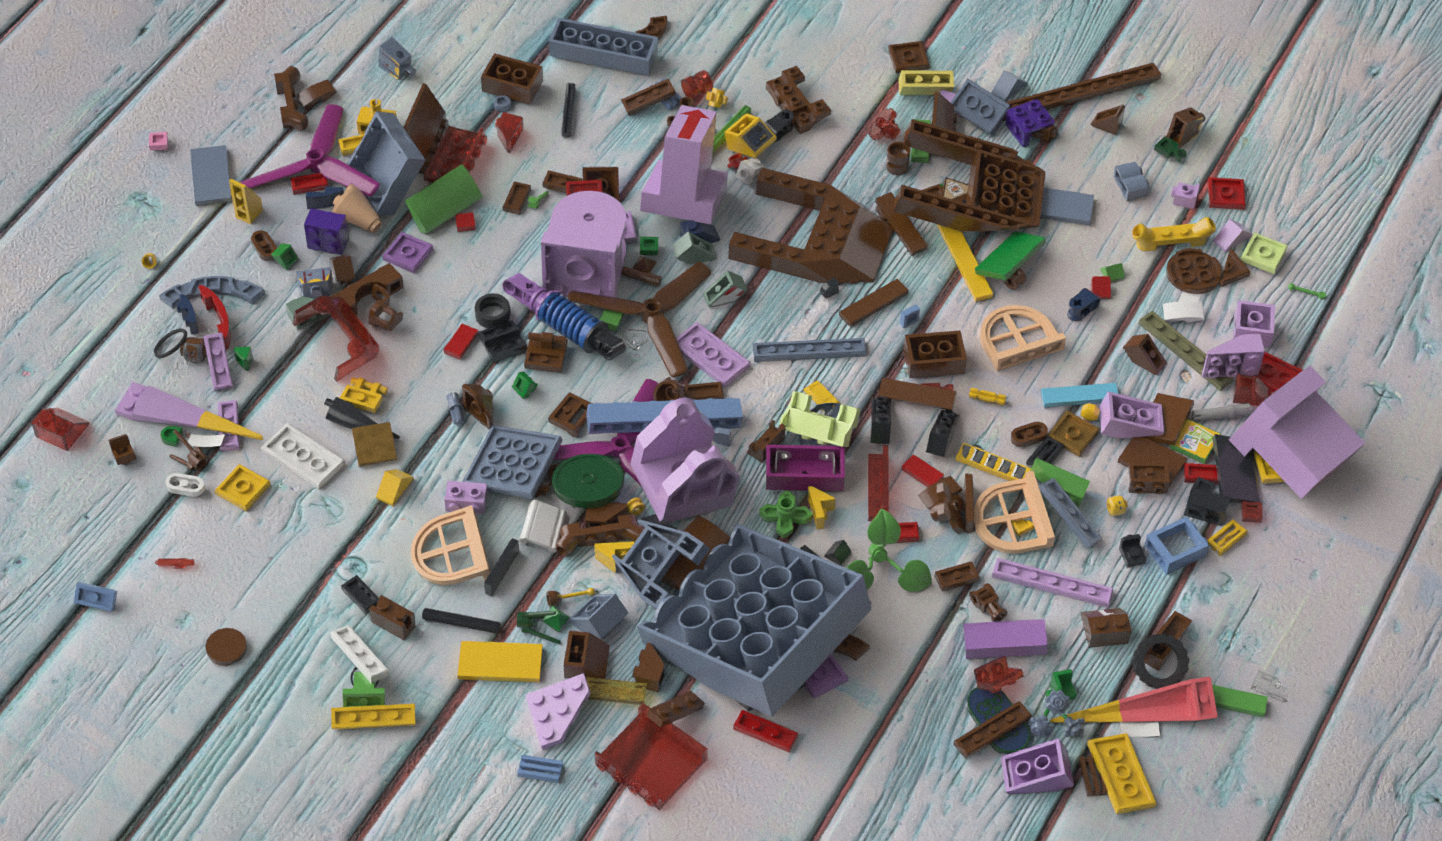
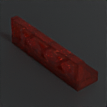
(878, 482)

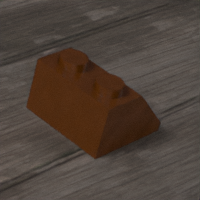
(1106, 627)

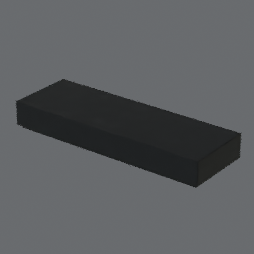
(501, 567)

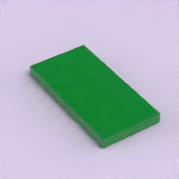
(1010, 255)

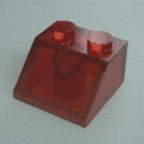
(58, 427)

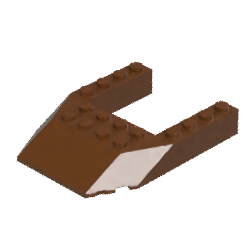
(1001, 188)
(843, 244)

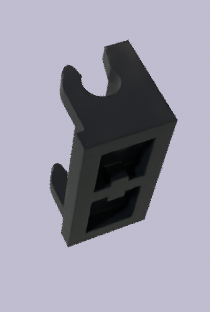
(1206, 506)

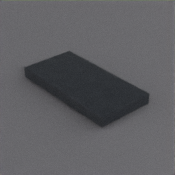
(1234, 471)

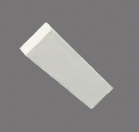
(359, 654)

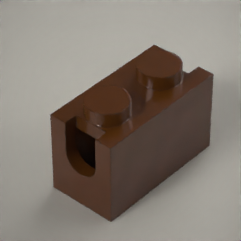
(392, 617)

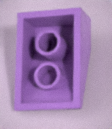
(1038, 769)

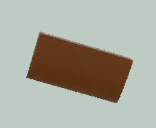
(709, 535)

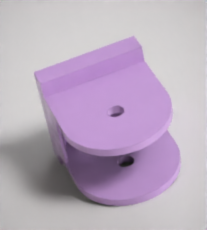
(583, 252)

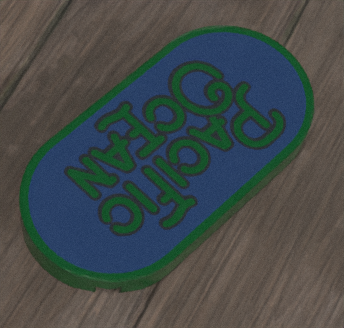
(985, 705)

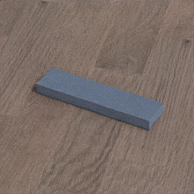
(1070, 513)

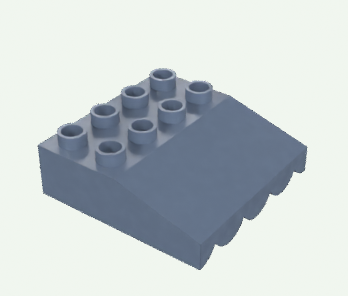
(757, 618)

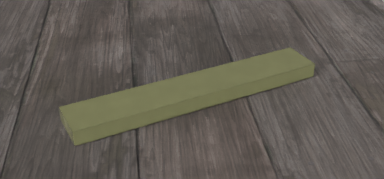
(1180, 346)

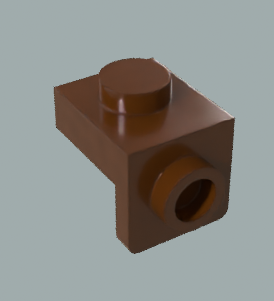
(1046, 133)
(122, 449)

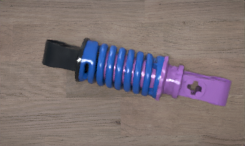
(565, 317)

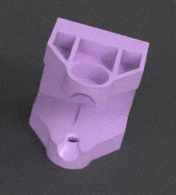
(680, 466)

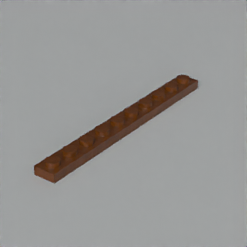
(1092, 87)

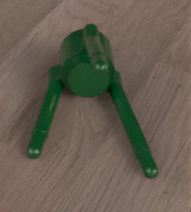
(527, 619)

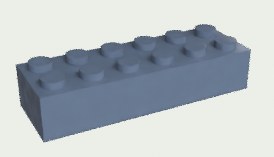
(603, 46)

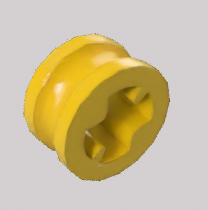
(635, 506)

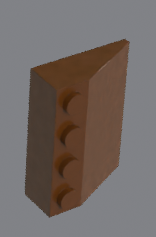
(426, 124)

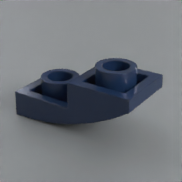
(324, 199)
(188, 314)

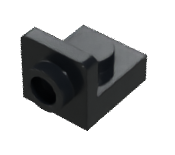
(1132, 550)

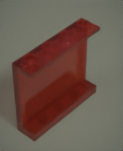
(652, 759)

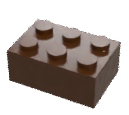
(512, 78)
(935, 354)

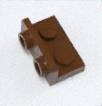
(1148, 477)

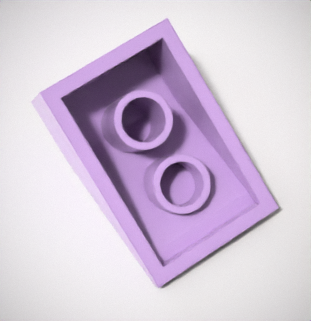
(1130, 417)

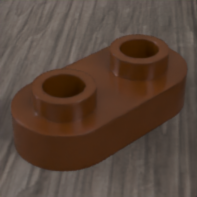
(263, 245)
(1026, 435)

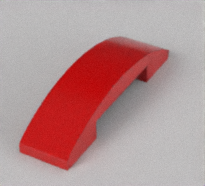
(212, 301)

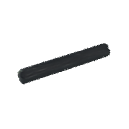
(568, 110)
(461, 620)

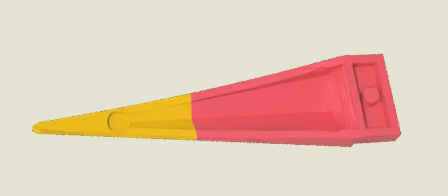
(1177, 702)

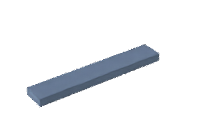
(809, 349)

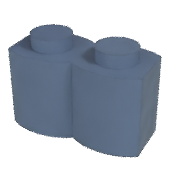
(1131, 180)

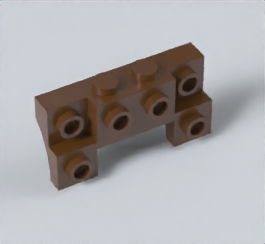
(789, 97)

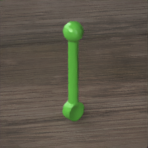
(1322, 295)

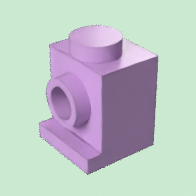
(1185, 195)

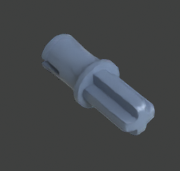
(455, 409)

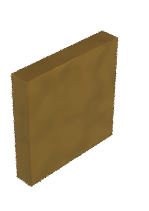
(1074, 433)
(374, 444)

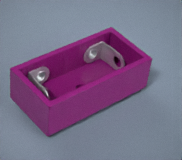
(822, 464)

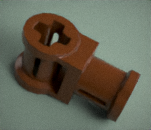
(987, 600)

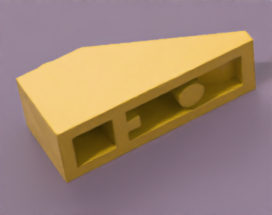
(245, 202)

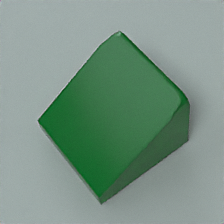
(285, 255)

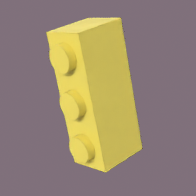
(925, 82)

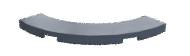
(218, 284)

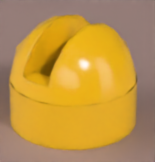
(146, 260)

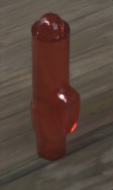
(176, 563)

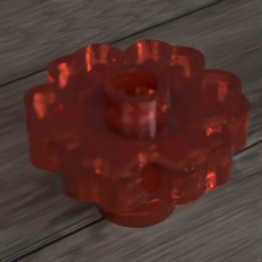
(885, 125)

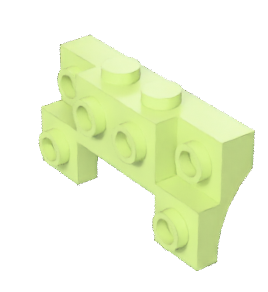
(818, 426)

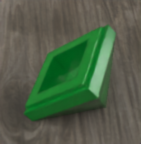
(556, 621)

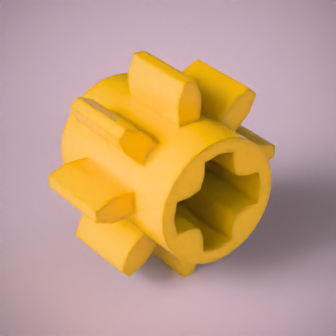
(716, 98)

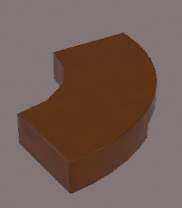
(656, 27)

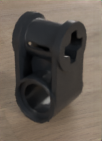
(781, 123)

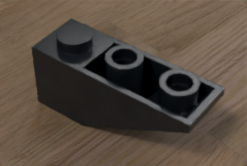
(880, 420)
(942, 433)

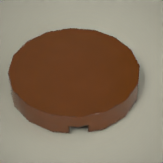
(226, 646)

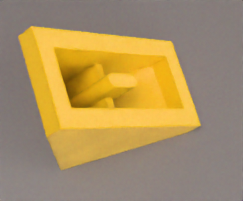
(393, 485)

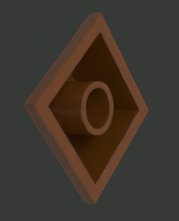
(608, 175)

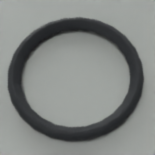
(165, 338)

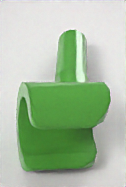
(535, 202)

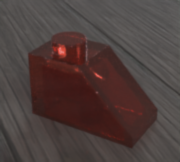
(509, 129)

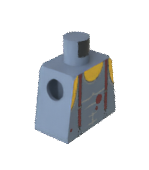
(395, 59)
(315, 282)

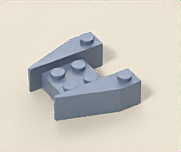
(654, 555)

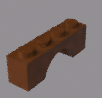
(385, 277)

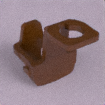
(380, 307)

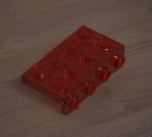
(455, 149)

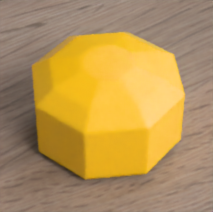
(1090, 412)

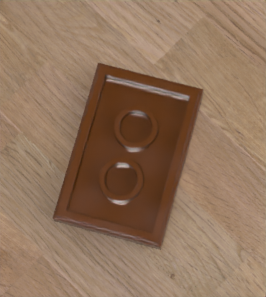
(1175, 414)
(1147, 451)

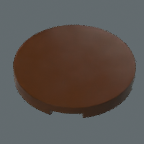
(1193, 271)

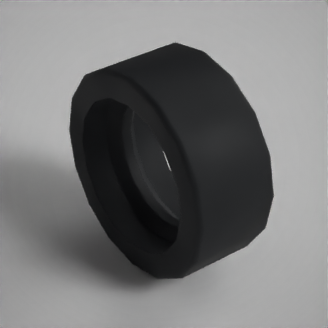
(492, 300)

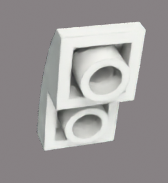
(1185, 310)

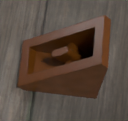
(1110, 119)

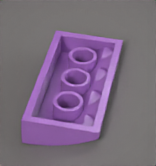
(1005, 638)

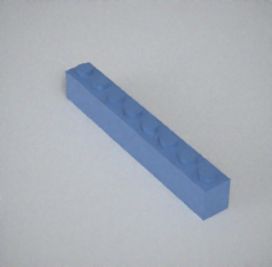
(636, 415)

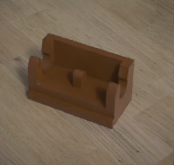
(772, 436)

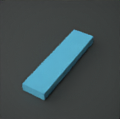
(1076, 394)

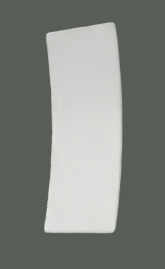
(205, 440)
(1142, 729)

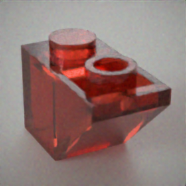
(1250, 390)

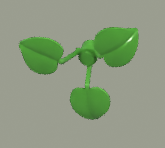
(885, 530)

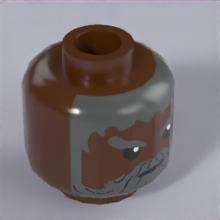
(193, 349)

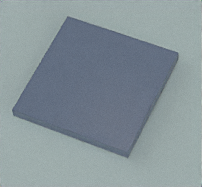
(513, 461)

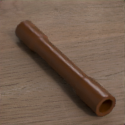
(645, 277)

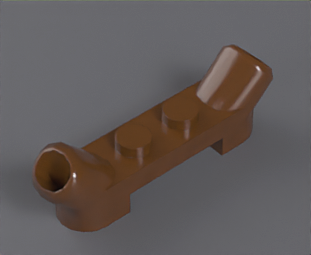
(289, 113)
(574, 537)

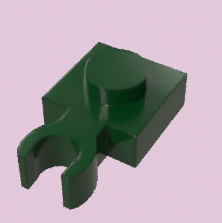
(1170, 148)

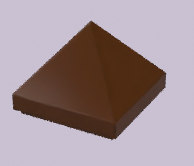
(644, 264)

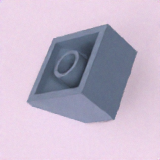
(599, 615)

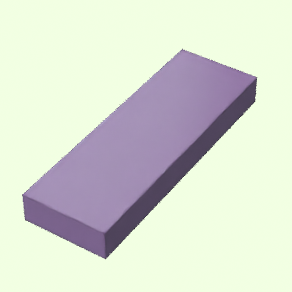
(218, 361)
(229, 411)

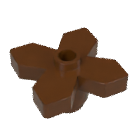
(948, 508)

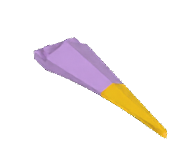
(154, 405)

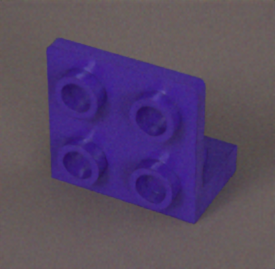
(1026, 120)

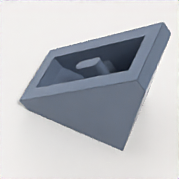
(1008, 85)

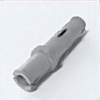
(1229, 411)

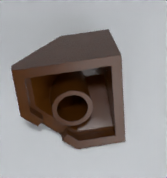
(478, 403)

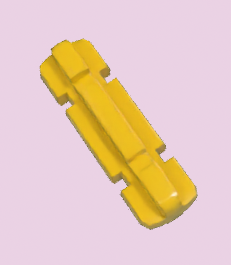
(987, 396)

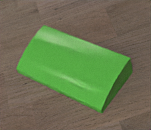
(443, 199)

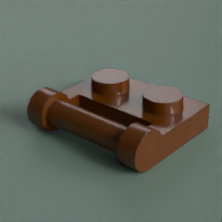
(567, 411)

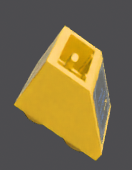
(749, 136)

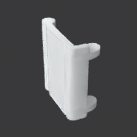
(543, 525)

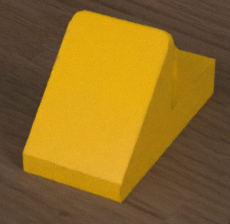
(819, 505)
(605, 551)

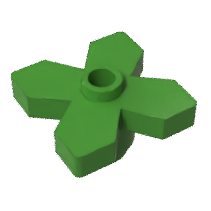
(785, 514)

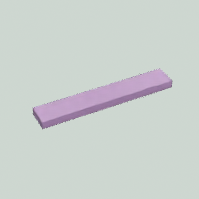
(1052, 582)

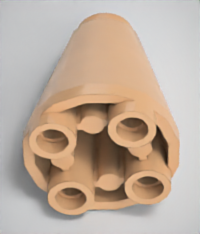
(357, 209)

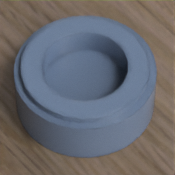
(502, 103)

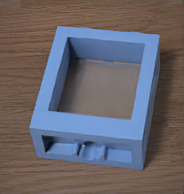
(1176, 545)

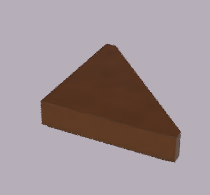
(1233, 270)

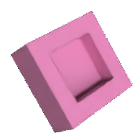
(158, 141)

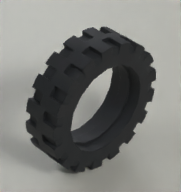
(1175, 645)

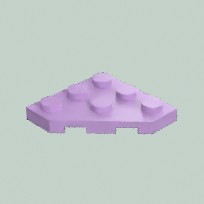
(557, 708)

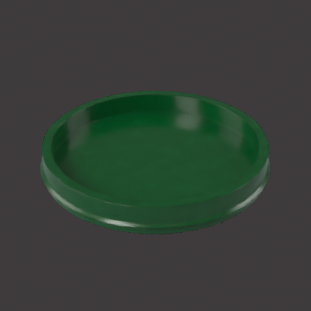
(588, 480)

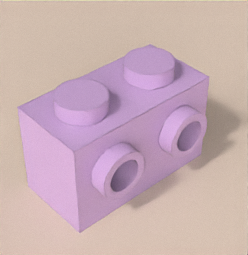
(465, 494)

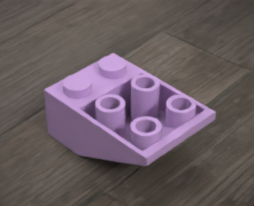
(1237, 356)

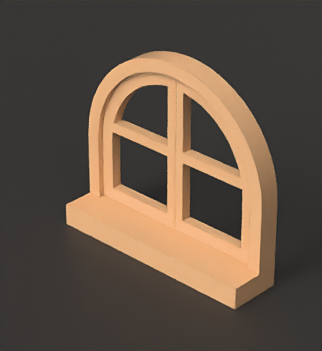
(1024, 352)
(1036, 511)
(474, 541)

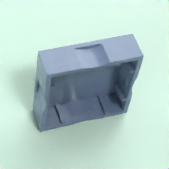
(388, 158)

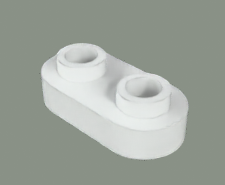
(185, 484)

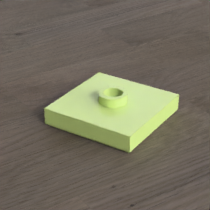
(1264, 253)

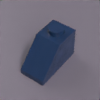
(703, 230)

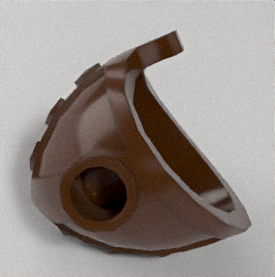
(669, 390)

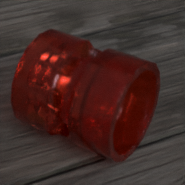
(697, 84)

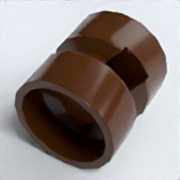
(897, 158)

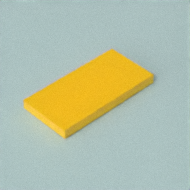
(500, 661)
(1121, 773)

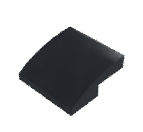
(502, 341)

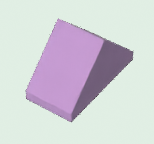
(1231, 235)

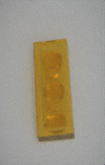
(617, 691)

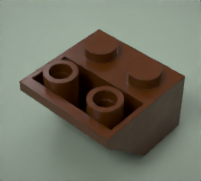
(585, 655)

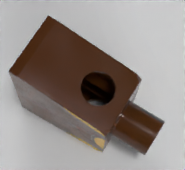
(1185, 126)

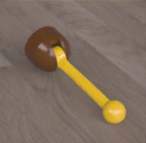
(554, 597)

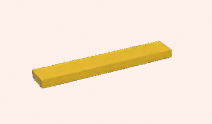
(966, 263)

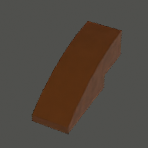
(1175, 626)

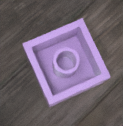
(1254, 319)

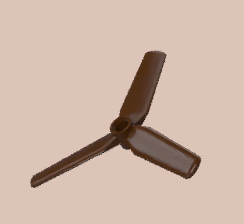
(652, 312)

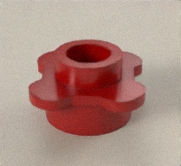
(734, 160)

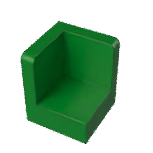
(1063, 681)

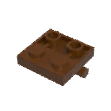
(545, 352)

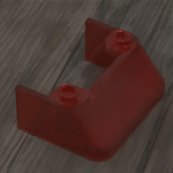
(362, 345)

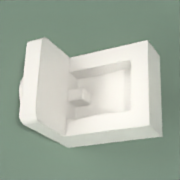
(748, 169)

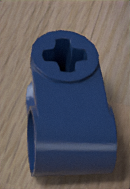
(1082, 304)

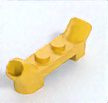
(1196, 234)

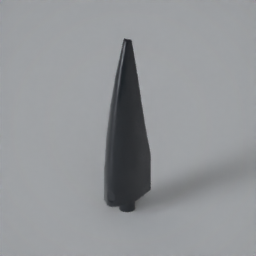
(348, 415)

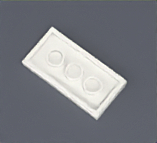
(303, 456)

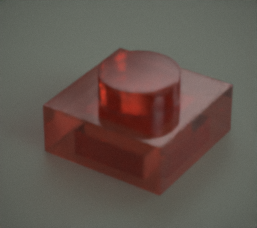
(1251, 512)

